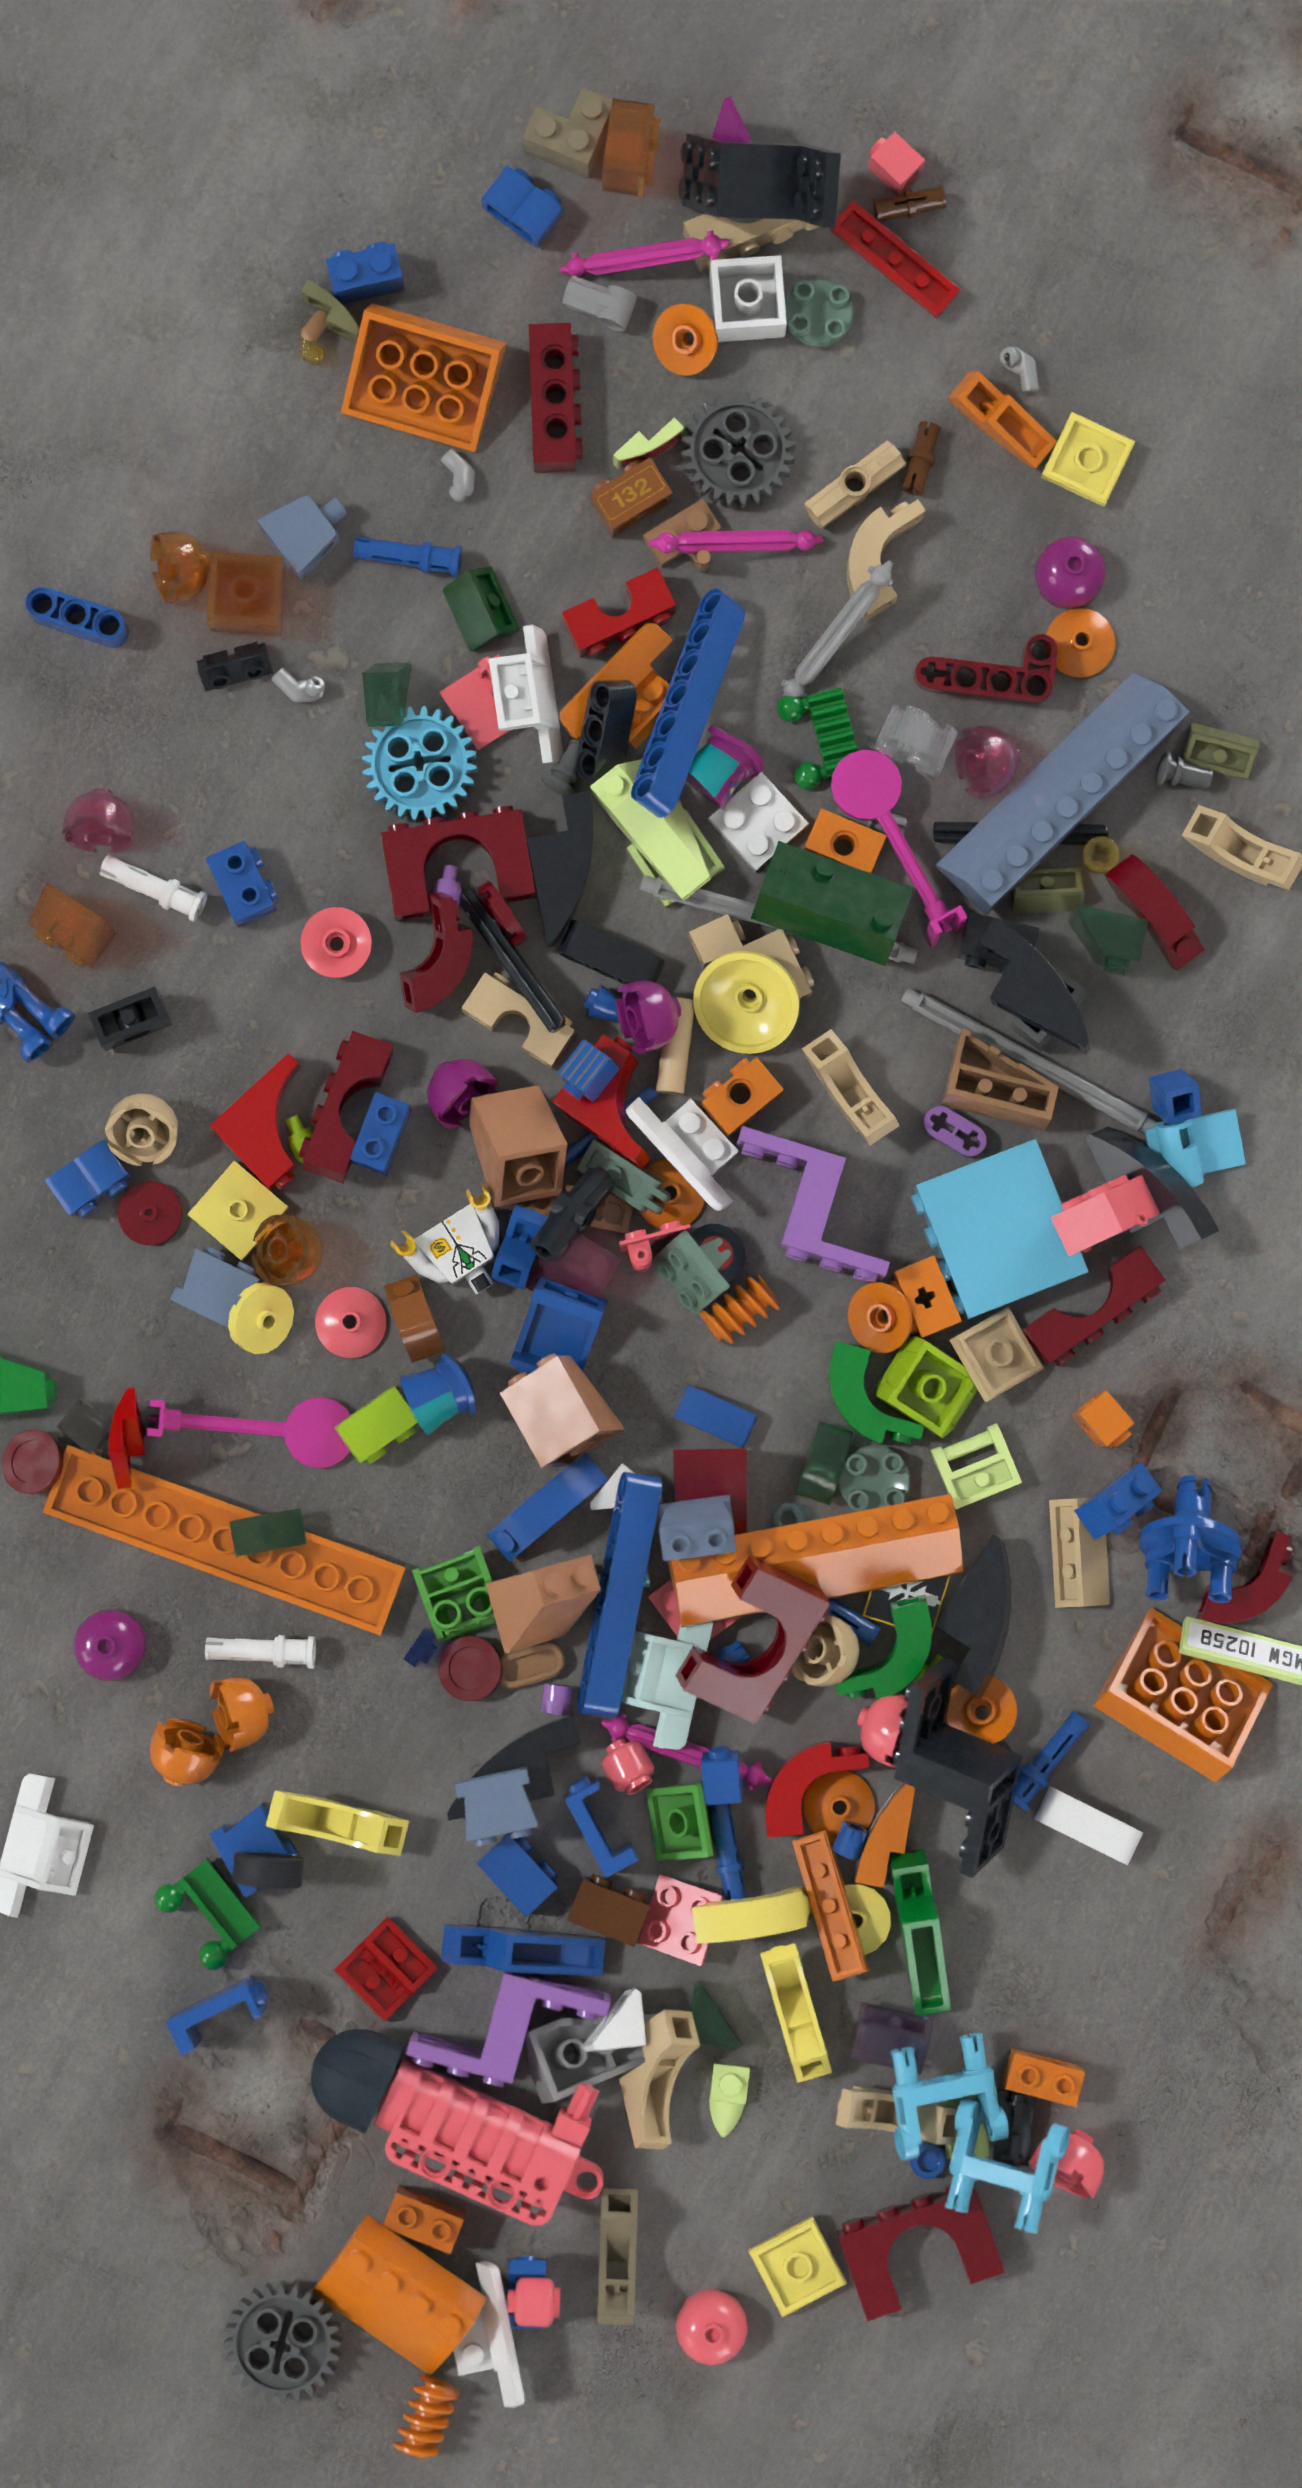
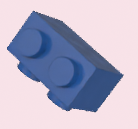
(365, 273)
(242, 883)
(1118, 1501)

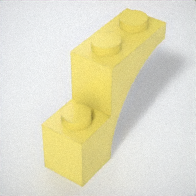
(337, 1822)
(796, 2012)

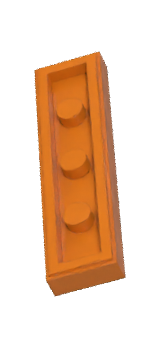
(830, 1906)

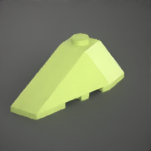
(663, 841)

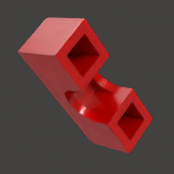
(594, 630)

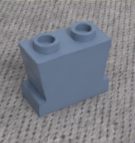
(214, 1285)
(696, 1527)
(497, 1806)

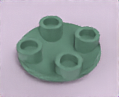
(819, 312)
(874, 1478)

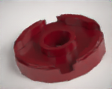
(502, 912)

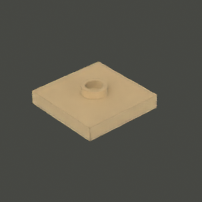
(996, 1354)

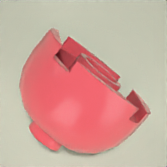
(880, 1727)
(1080, 2168)
(711, 2327)

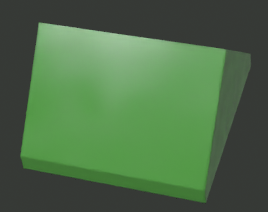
(679, 1821)

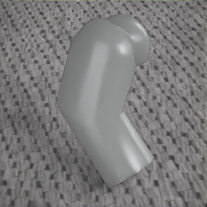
(1023, 366)
(463, 476)
(299, 691)

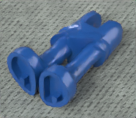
(55, 1022)

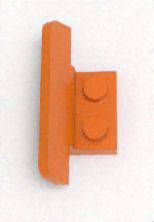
(630, 664)

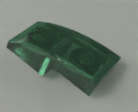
(824, 1463)

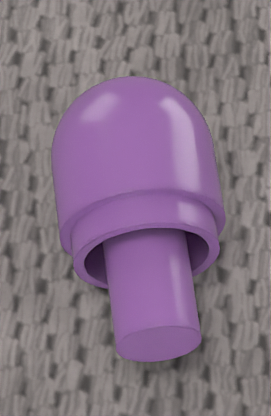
(448, 883)

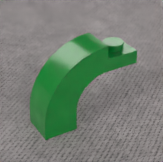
(848, 1394)
(906, 1658)

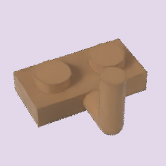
(692, 519)

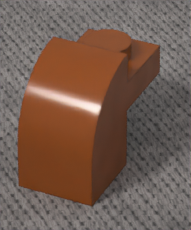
(414, 1318)

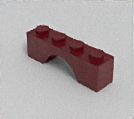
(361, 1067)
(1130, 1280)

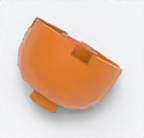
(240, 1711)
(183, 1752)

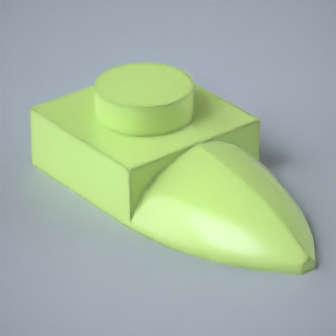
(728, 2095)

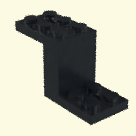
(760, 179)
(957, 1766)

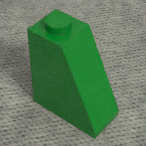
(24, 1388)

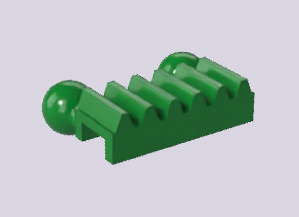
(831, 731)
(218, 1904)

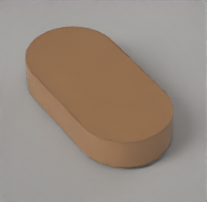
(532, 1664)

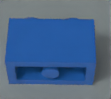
(519, 1873)

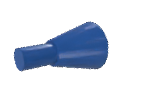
(601, 1004)

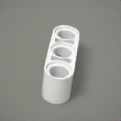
(1088, 1825)

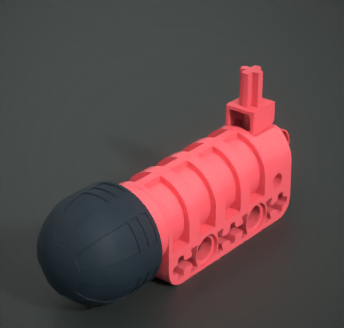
(456, 2126)

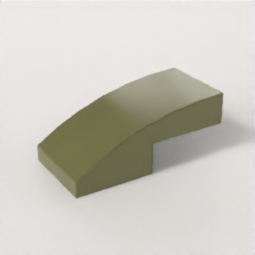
(338, 319)

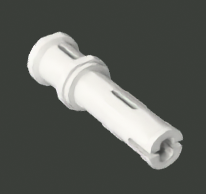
(168, 893)
(279, 1651)

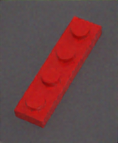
(895, 259)

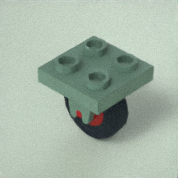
(701, 1264)

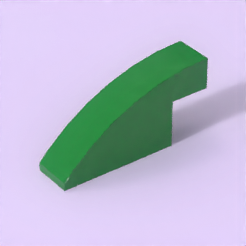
(920, 1932)

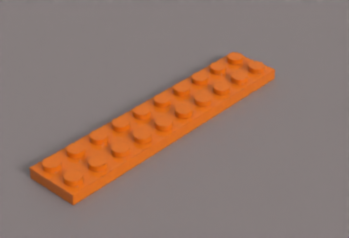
(198, 1534)

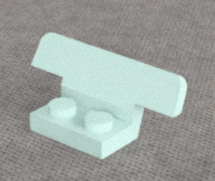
(653, 1683)

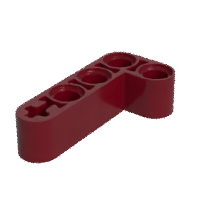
(984, 671)

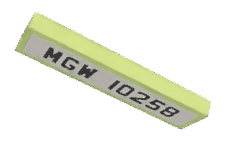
(1241, 1650)

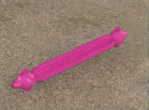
(645, 256)
(736, 541)
(689, 1754)

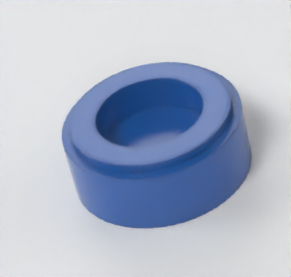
(930, 2161)

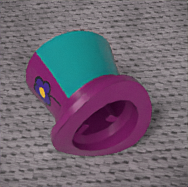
(722, 766)

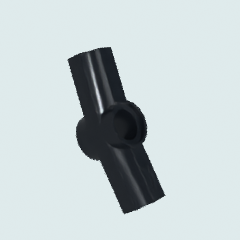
(572, 1214)

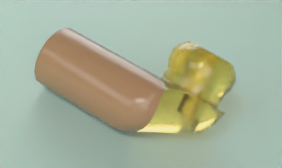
(309, 335)

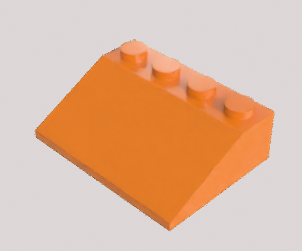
(422, 377)
(1181, 1701)
(400, 2295)

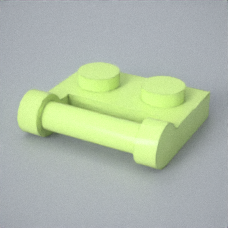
(981, 1477)

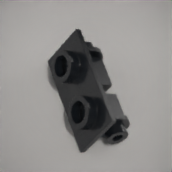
(250, 664)
(1019, 2115)

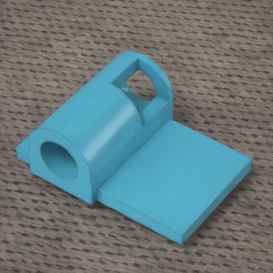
(1210, 1143)

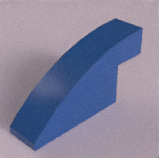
(523, 1950)

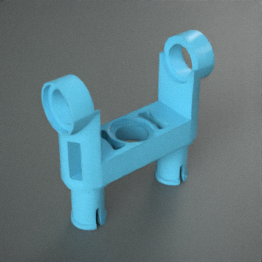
(913, 2092)
(1033, 2186)

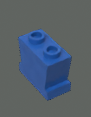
(381, 1134)
(250, 1836)

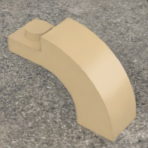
(1240, 850)
(849, 1087)

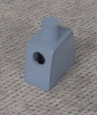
(303, 532)

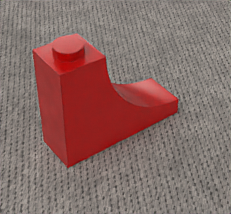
(607, 1114)
(253, 1128)

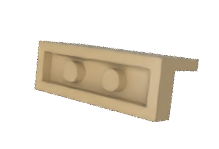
(1078, 1558)

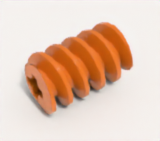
(740, 1310)
(428, 2418)

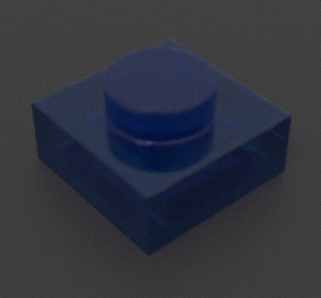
(422, 1648)

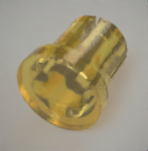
(1101, 845)

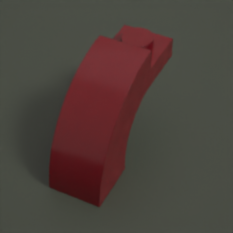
(1151, 900)
(446, 962)
(1259, 1592)

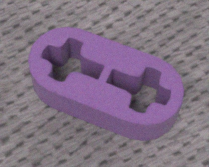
(959, 1124)

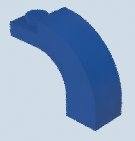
(547, 1506)

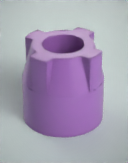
(556, 1699)

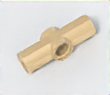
(871, 471)

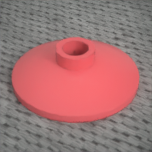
(331, 925)
(364, 1336)

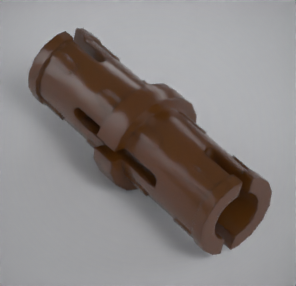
(910, 203)
(921, 458)

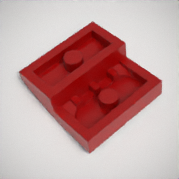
(126, 1437)
(385, 1969)

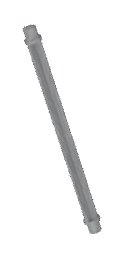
(740, 909)
(1065, 1080)

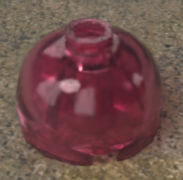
(986, 759)
(99, 820)

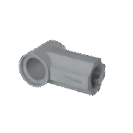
(609, 305)

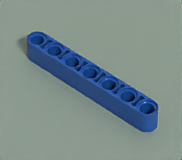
(688, 703)
(619, 1595)

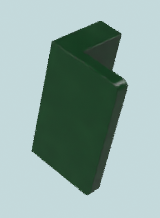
(480, 607)

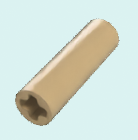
(675, 1053)

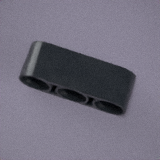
(605, 728)
(609, 955)

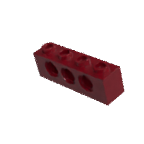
(544, 343)

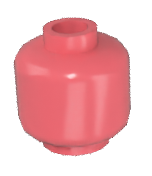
(627, 1766)
(534, 2302)

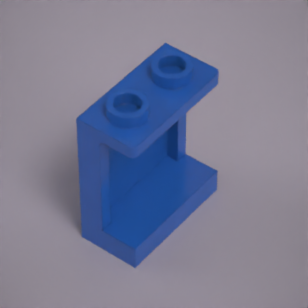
(559, 1323)
(609, 1861)
(183, 2022)

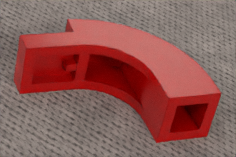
(792, 1779)

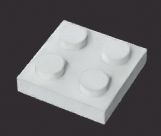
(757, 821)

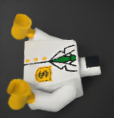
(457, 1245)

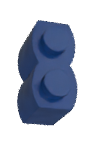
(522, 205)
(87, 1179)

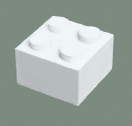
(748, 298)

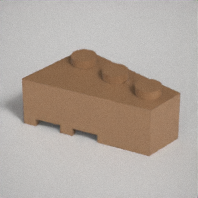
(996, 1086)

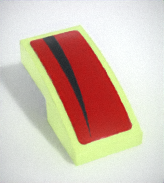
(640, 448)

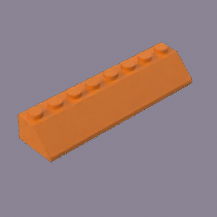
(832, 1553)

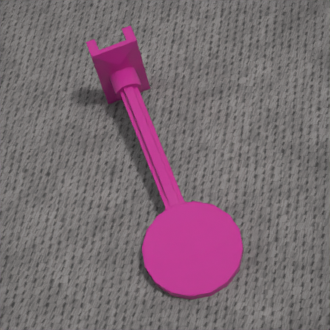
(867, 789)
(307, 1431)

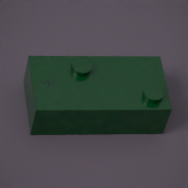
(832, 903)

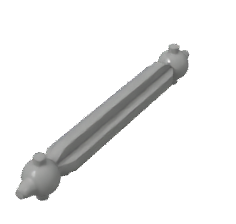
(838, 630)

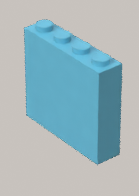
(996, 1229)

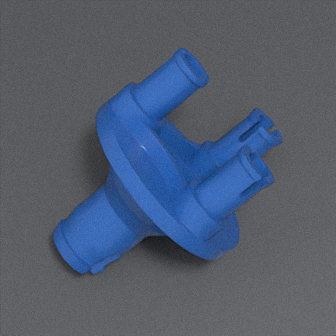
(1190, 1544)

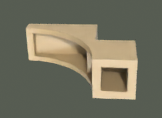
(724, 936)
(649, 2087)

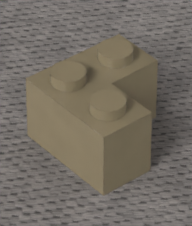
(572, 141)

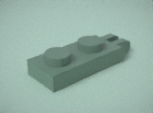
(631, 1183)

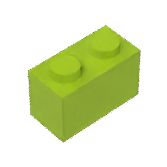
(377, 1425)

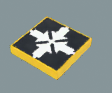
(879, 1601)

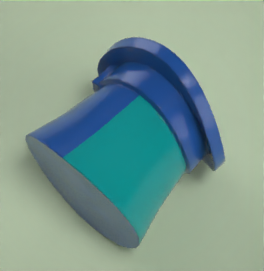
(439, 1393)

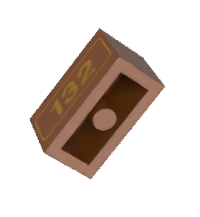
(630, 496)

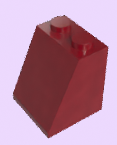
(712, 1474)

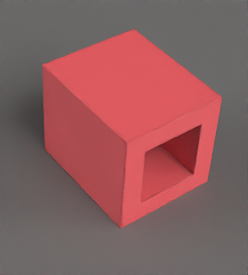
(895, 163)

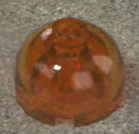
(180, 564)
(287, 1250)

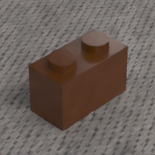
(609, 1910)

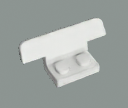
(527, 694)
(690, 1145)
(40, 1847)
(490, 2339)

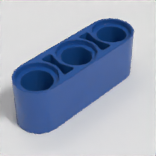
(64, 605)

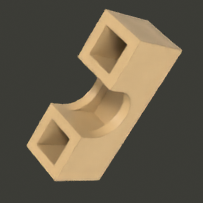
(495, 1000)

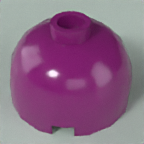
(1070, 572)
(647, 1015)
(454, 1086)
(110, 1645)

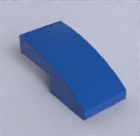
(715, 1416)

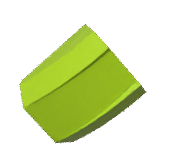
(927, 1386)

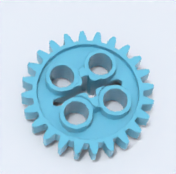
(424, 795)

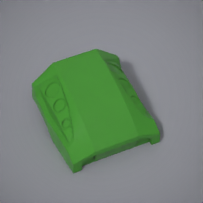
(454, 1587)

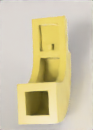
(752, 1916)

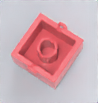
(1104, 1213)

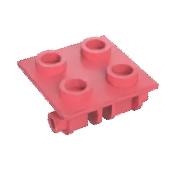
(474, 704)
(638, 1243)
(670, 1919)

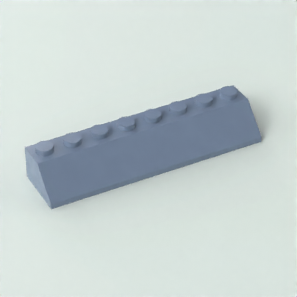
(1062, 791)

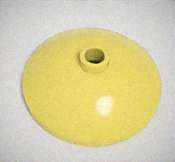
(740, 1021)

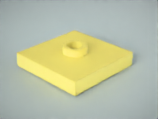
(1088, 459)
(236, 1209)
(797, 2266)

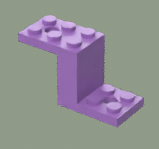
(811, 1204)
(507, 2027)

